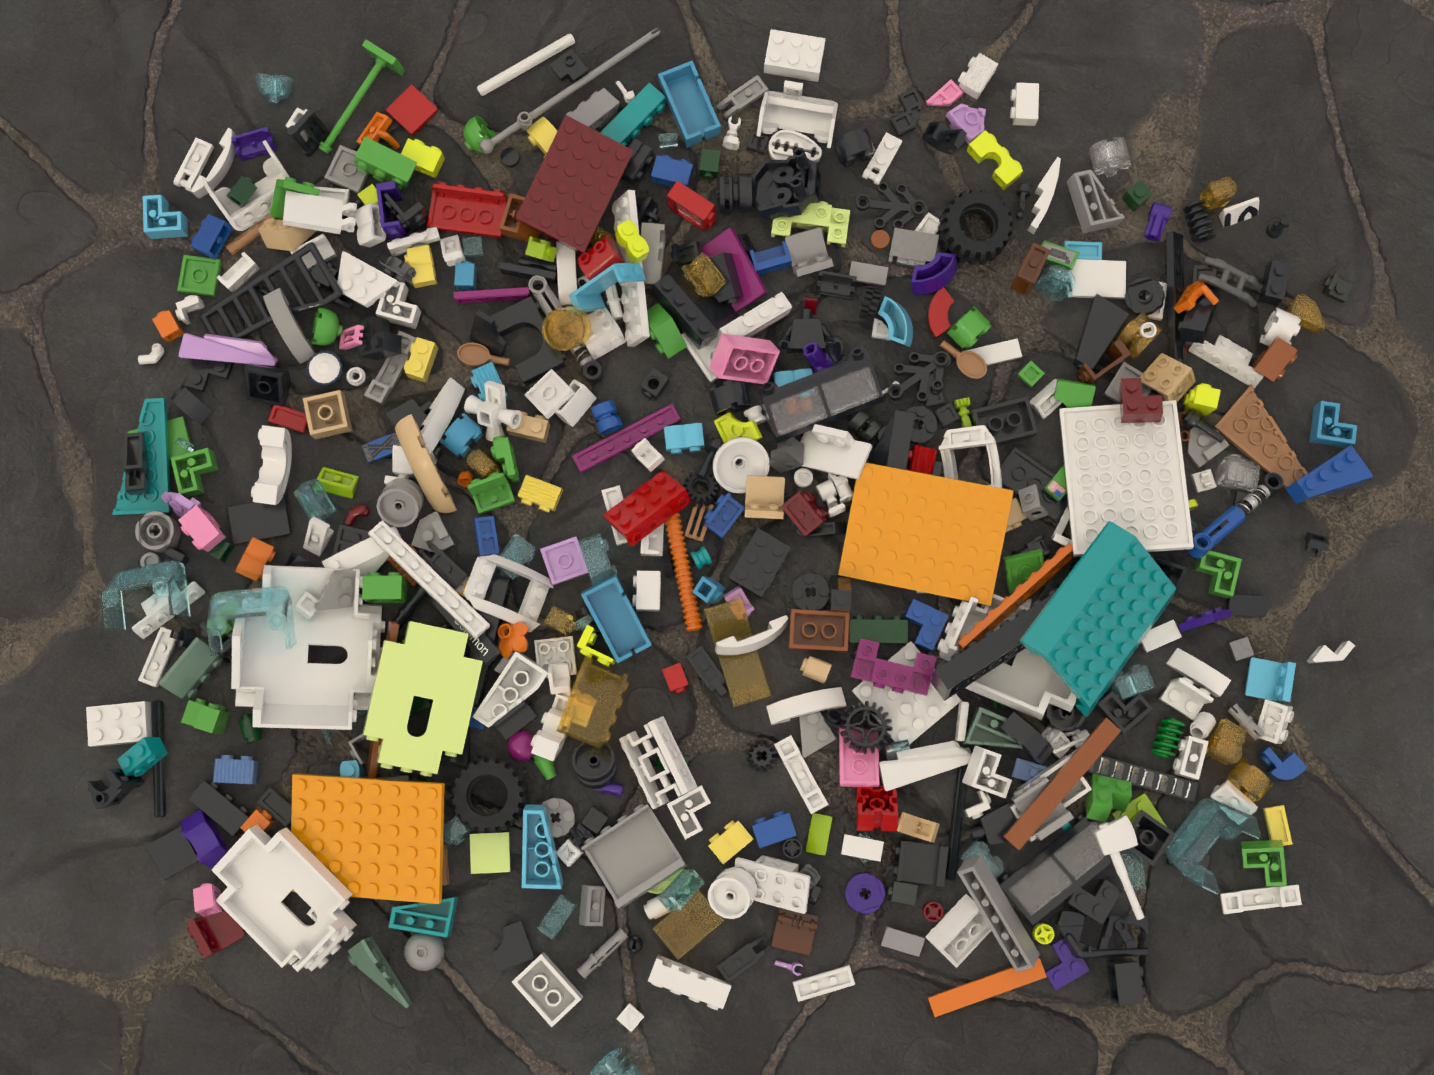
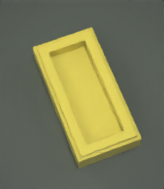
(1277, 824)

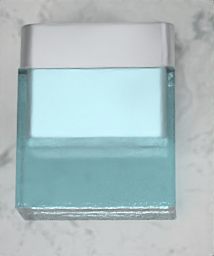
(896, 747)

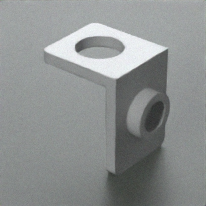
(1031, 502)
(355, 752)

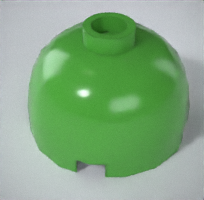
(475, 132)
(325, 327)

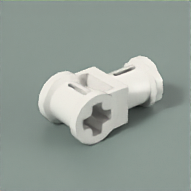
(842, 486)

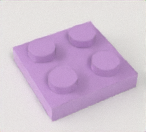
(564, 561)

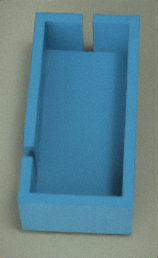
(689, 104)
(616, 618)

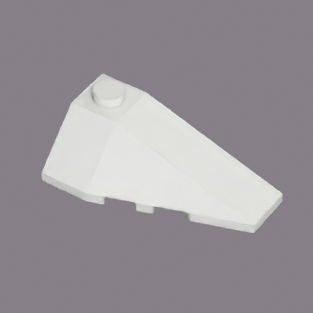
(364, 556)
(514, 685)

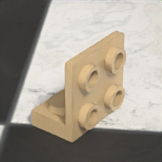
(1168, 377)
(764, 497)

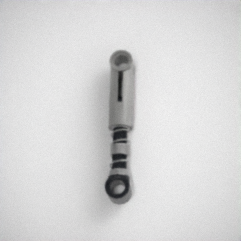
(585, 360)

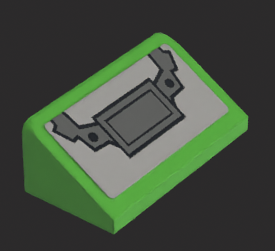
(1061, 255)

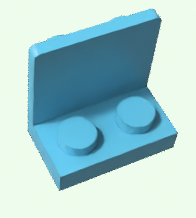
(1270, 680)

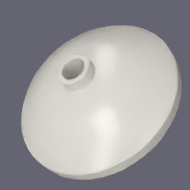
(753, 462)

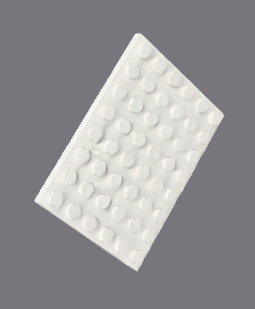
(1125, 477)

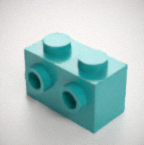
(142, 756)

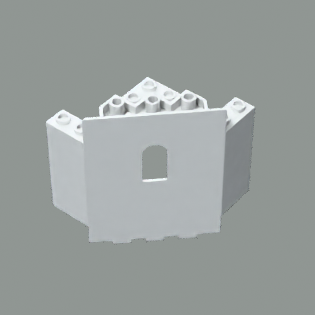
(282, 682)

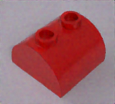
(600, 257)

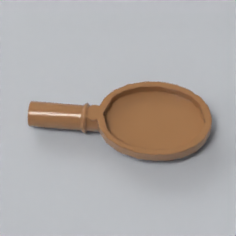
(478, 355)
(968, 362)

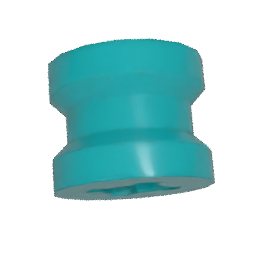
(701, 557)

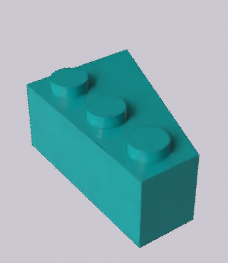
(425, 917)

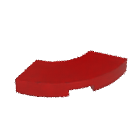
(938, 311)

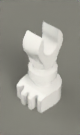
(730, 140)

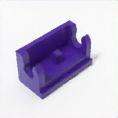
(251, 143)

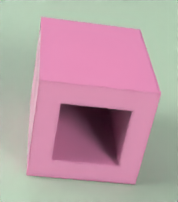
(205, 899)

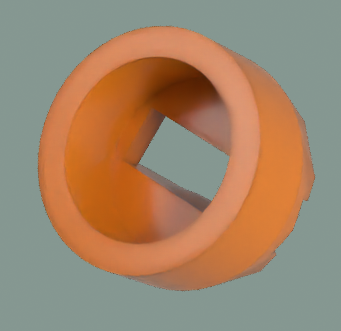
(462, 478)

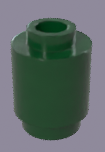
(249, 733)

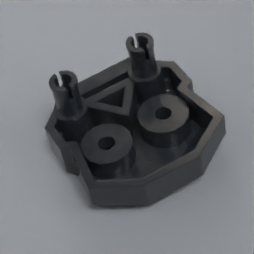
(786, 186)

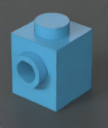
(709, 590)

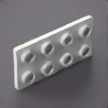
(834, 451)
(778, 882)

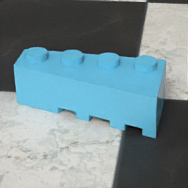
(539, 853)

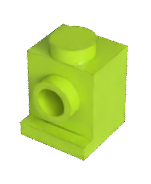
(541, 249)

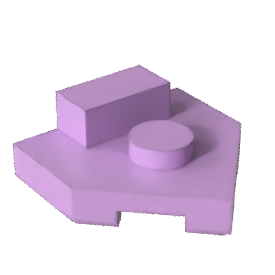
(968, 119)
(179, 503)

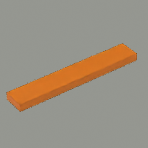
(984, 988)

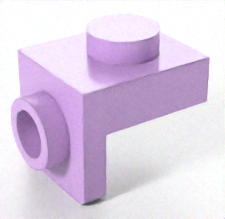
(738, 593)

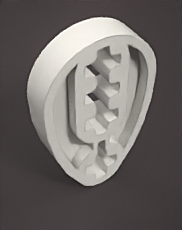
(792, 139)

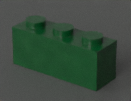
(878, 630)

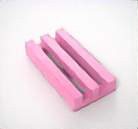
(351, 341)

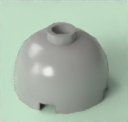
(424, 951)

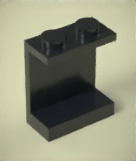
(920, 863)

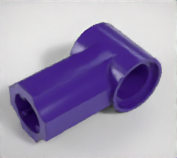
(1157, 217)
(817, 358)

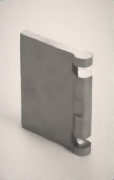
(913, 247)

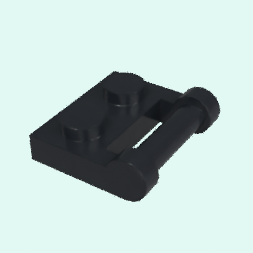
(313, 128)

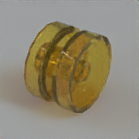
(566, 328)
(1132, 334)

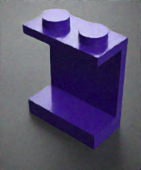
(392, 229)

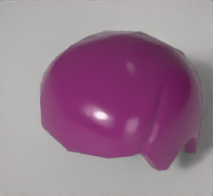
(520, 746)

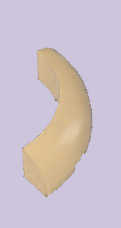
(423, 465)

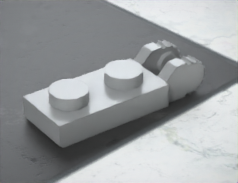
(743, 96)

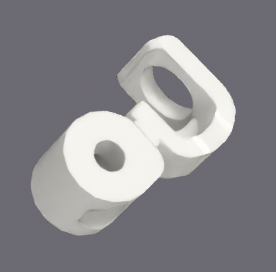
(827, 493)

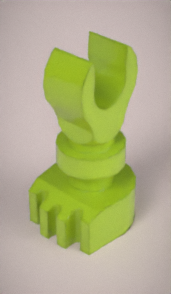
(962, 404)

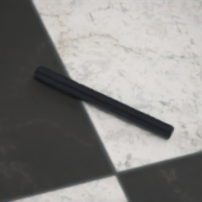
(159, 767)
(956, 824)

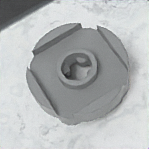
(566, 815)

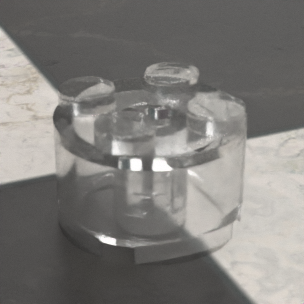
(1109, 156)

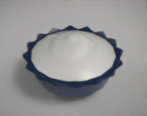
(324, 368)

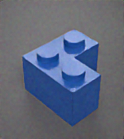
(930, 622)

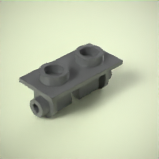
(397, 267)

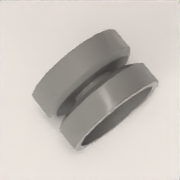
(400, 502)

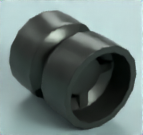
(860, 421)

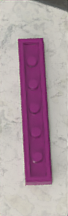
(626, 438)

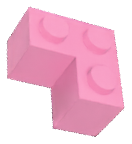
(201, 528)

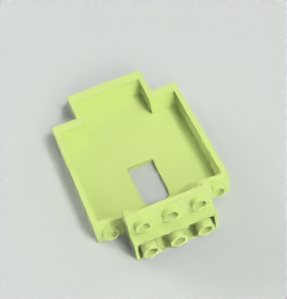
(428, 667)

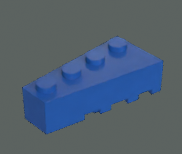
(1336, 473)

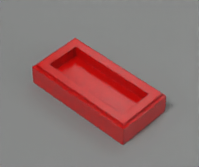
(288, 418)

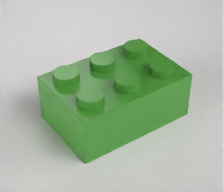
(384, 163)

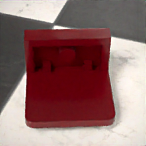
(214, 932)

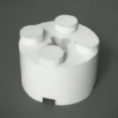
(1282, 325)

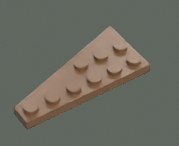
(1259, 437)

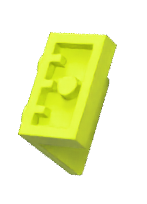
(589, 638)

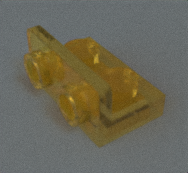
(704, 275)

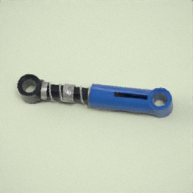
(1235, 515)

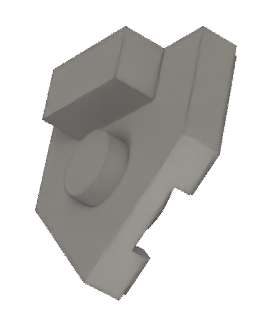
(1203, 447)
(432, 529)

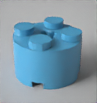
(462, 435)

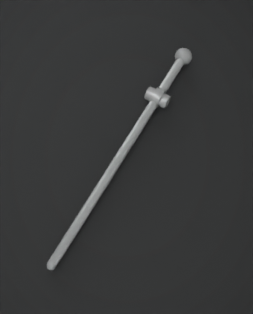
(525, 119)

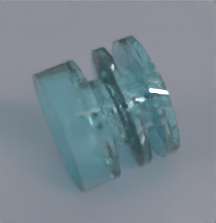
(612, 1066)

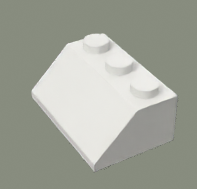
(959, 931)

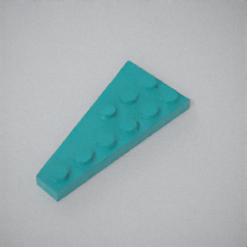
(155, 429)

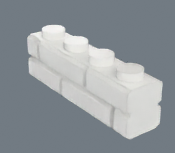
(758, 318)

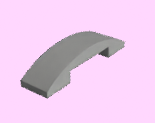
(288, 326)
(390, 371)

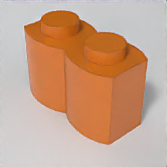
(254, 559)

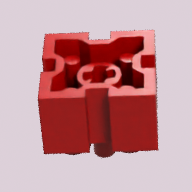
(876, 809)

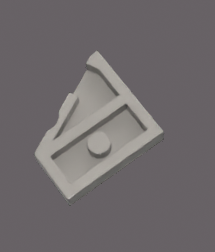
(338, 591)
(814, 733)

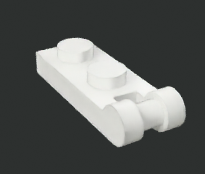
(882, 158)
(193, 163)

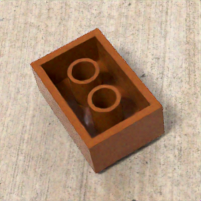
(819, 631)

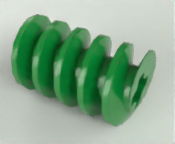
(1167, 738)

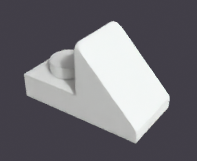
(452, 250)
(317, 536)

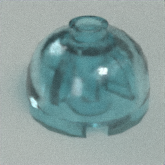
(274, 86)
(1056, 283)

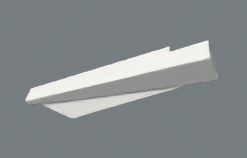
(922, 763)

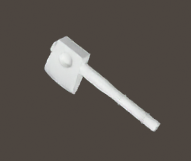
(1114, 838)

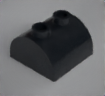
(267, 384)
(1151, 837)

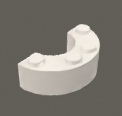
(276, 465)

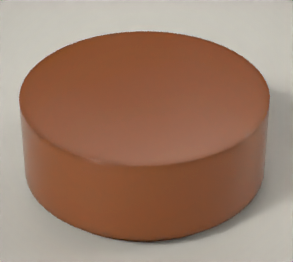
(880, 239)

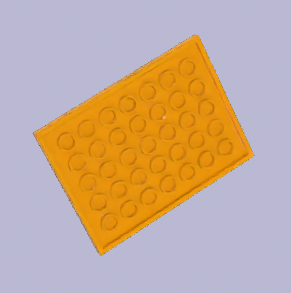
(926, 533)
(373, 833)

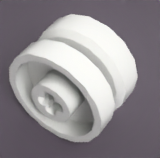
(732, 893)

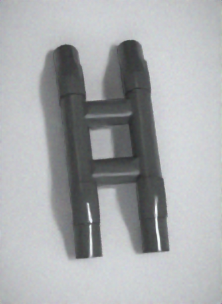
(1222, 282)

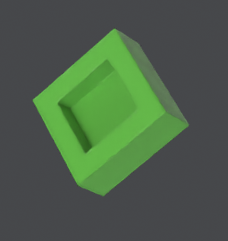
(1030, 374)

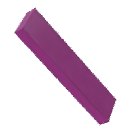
(494, 295)

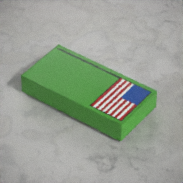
(1057, 485)

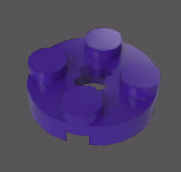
(855, 887)

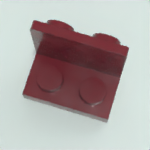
(805, 512)

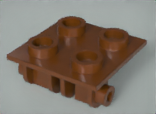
(794, 931)

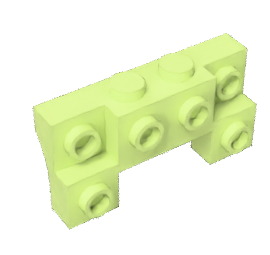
(816, 215)

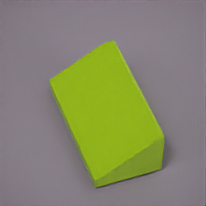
(338, 482)
(818, 834)

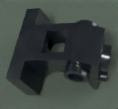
(117, 791)

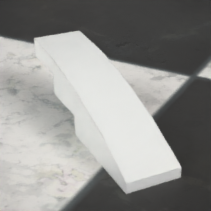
(1045, 191)
(441, 413)

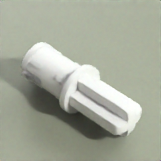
(614, 302)

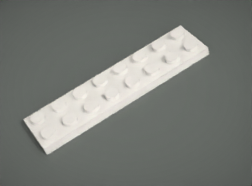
(633, 293)

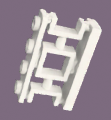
(670, 757)

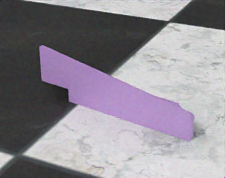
(226, 349)

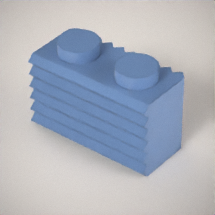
(235, 771)

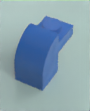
(1282, 769)

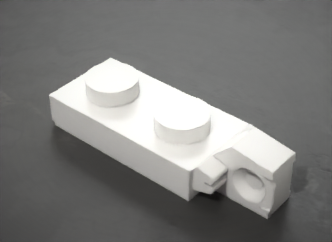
(399, 246)

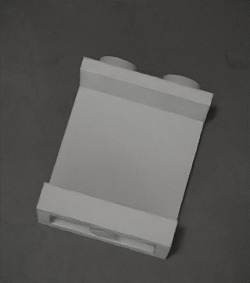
(1058, 817)

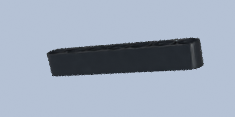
(497, 593)

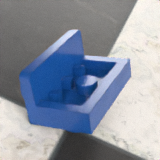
(723, 516)

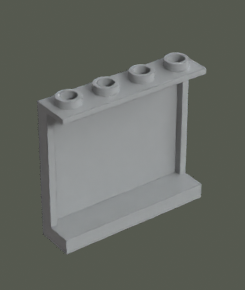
(633, 855)

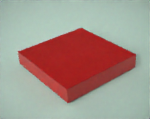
(412, 110)

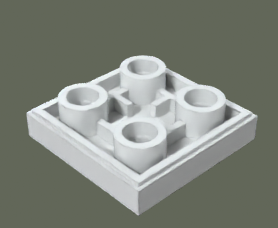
(555, 652)

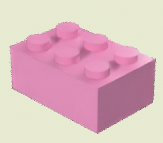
(744, 359)

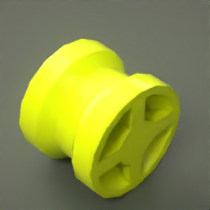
(1046, 934)

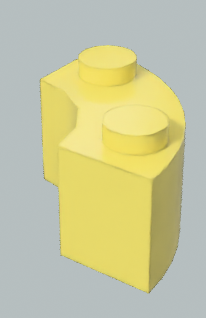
(542, 134)

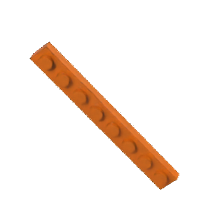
(1020, 595)

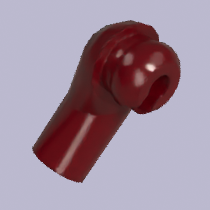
(356, 511)

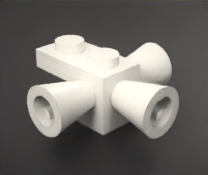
(493, 410)

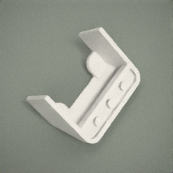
(797, 114)
(259, 203)

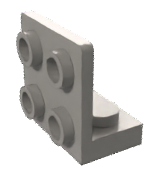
(808, 252)

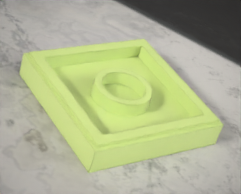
(490, 852)

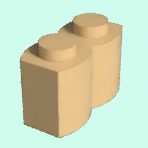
(815, 669)

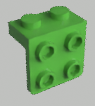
(288, 184)
(491, 492)

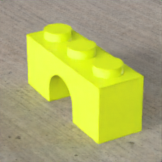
(986, 147)

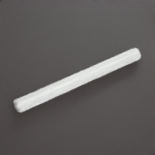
(526, 64)

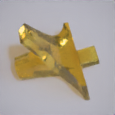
(598, 235)

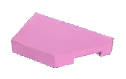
(946, 95)

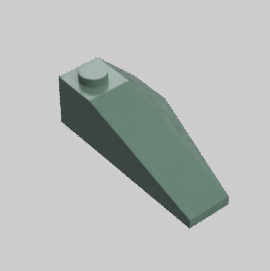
(372, 962)

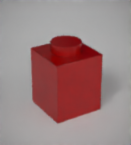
(675, 678)

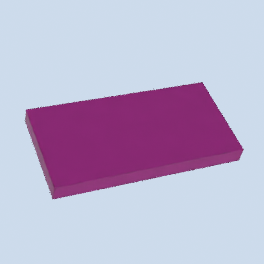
(749, 280)

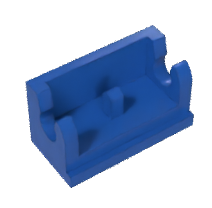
(486, 536)

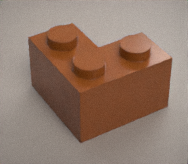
(1275, 358)

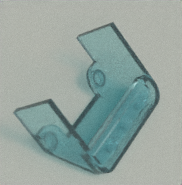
(166, 579)
(267, 601)
(1200, 832)

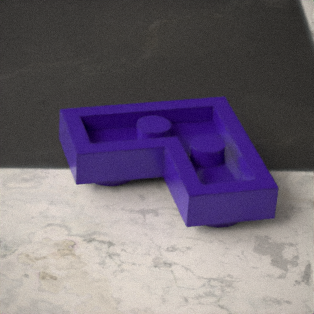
(1207, 617)
(1067, 969)

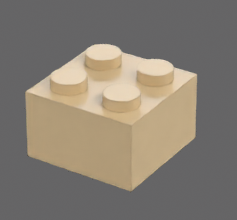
(327, 414)

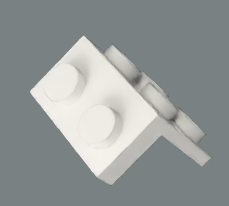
(604, 333)

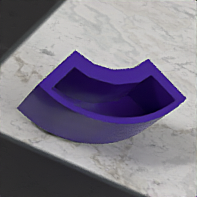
(934, 274)
(204, 838)

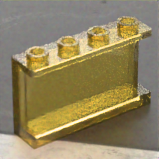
(592, 704)

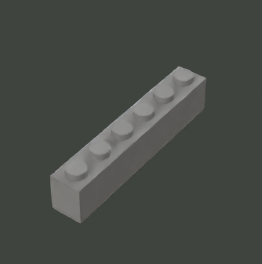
(998, 913)

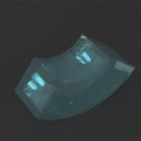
(596, 558)

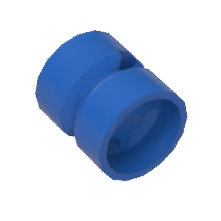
(606, 415)

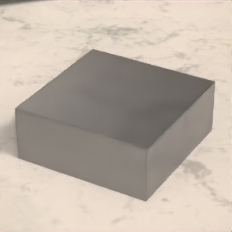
(1240, 649)

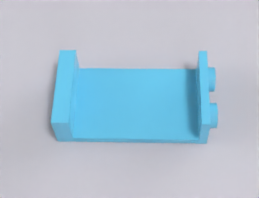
(589, 295)

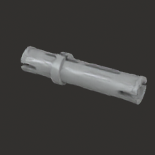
(602, 953)

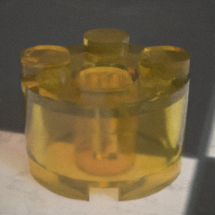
(1250, 780)

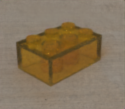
(688, 926)

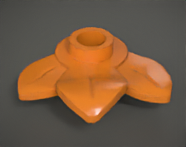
(514, 640)

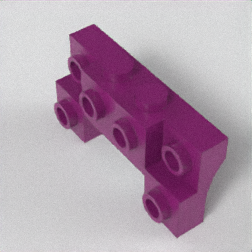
(891, 674)

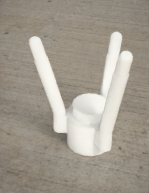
(1078, 738)

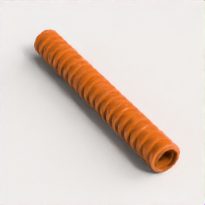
(683, 573)

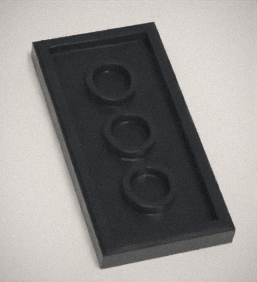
(1022, 471)

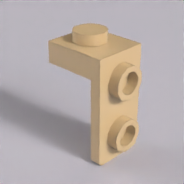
(917, 827)

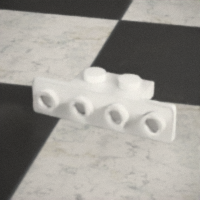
(1229, 358)
(158, 611)

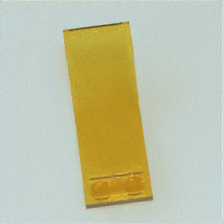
(741, 671)

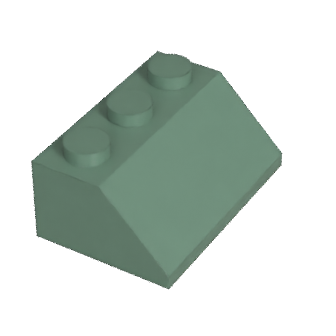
(191, 669)

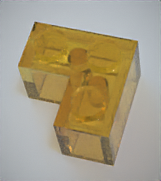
(1226, 743)

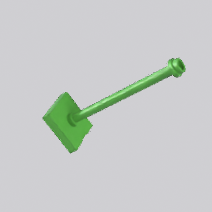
(382, 59)

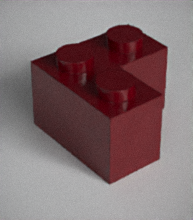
(1134, 406)

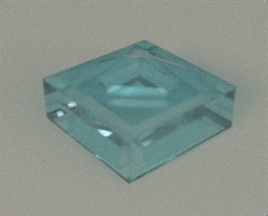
(583, 622)

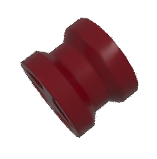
(935, 914)

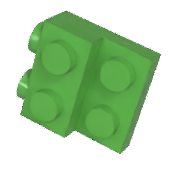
(504, 454)

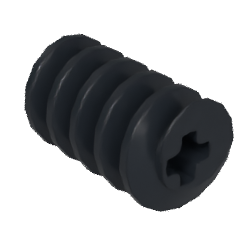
(1198, 222)

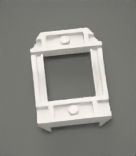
(968, 438)
(533, 599)

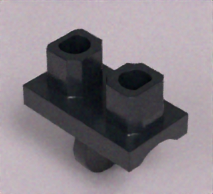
(647, 211)

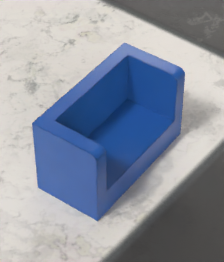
(771, 259)

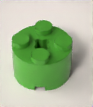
(968, 327)

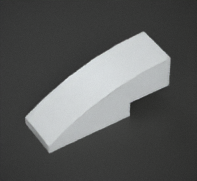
(1198, 672)

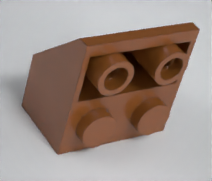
(512, 228)

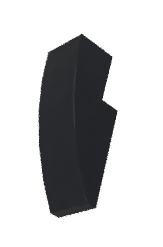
(135, 464)

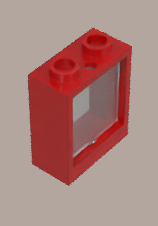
(691, 206)

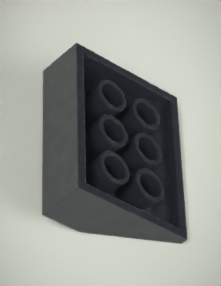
(695, 314)

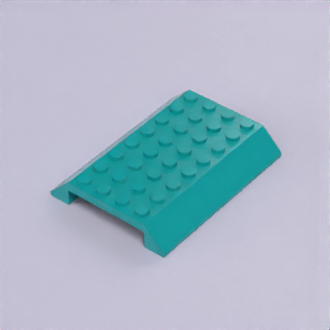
(1100, 614)

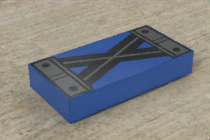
(380, 447)

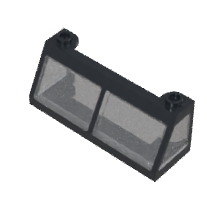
(821, 396)
(1056, 871)

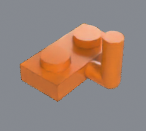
(376, 130)
(1191, 294)

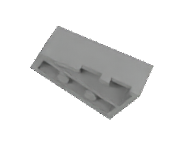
(596, 110)
(1091, 203)
(653, 266)

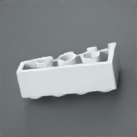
(689, 982)

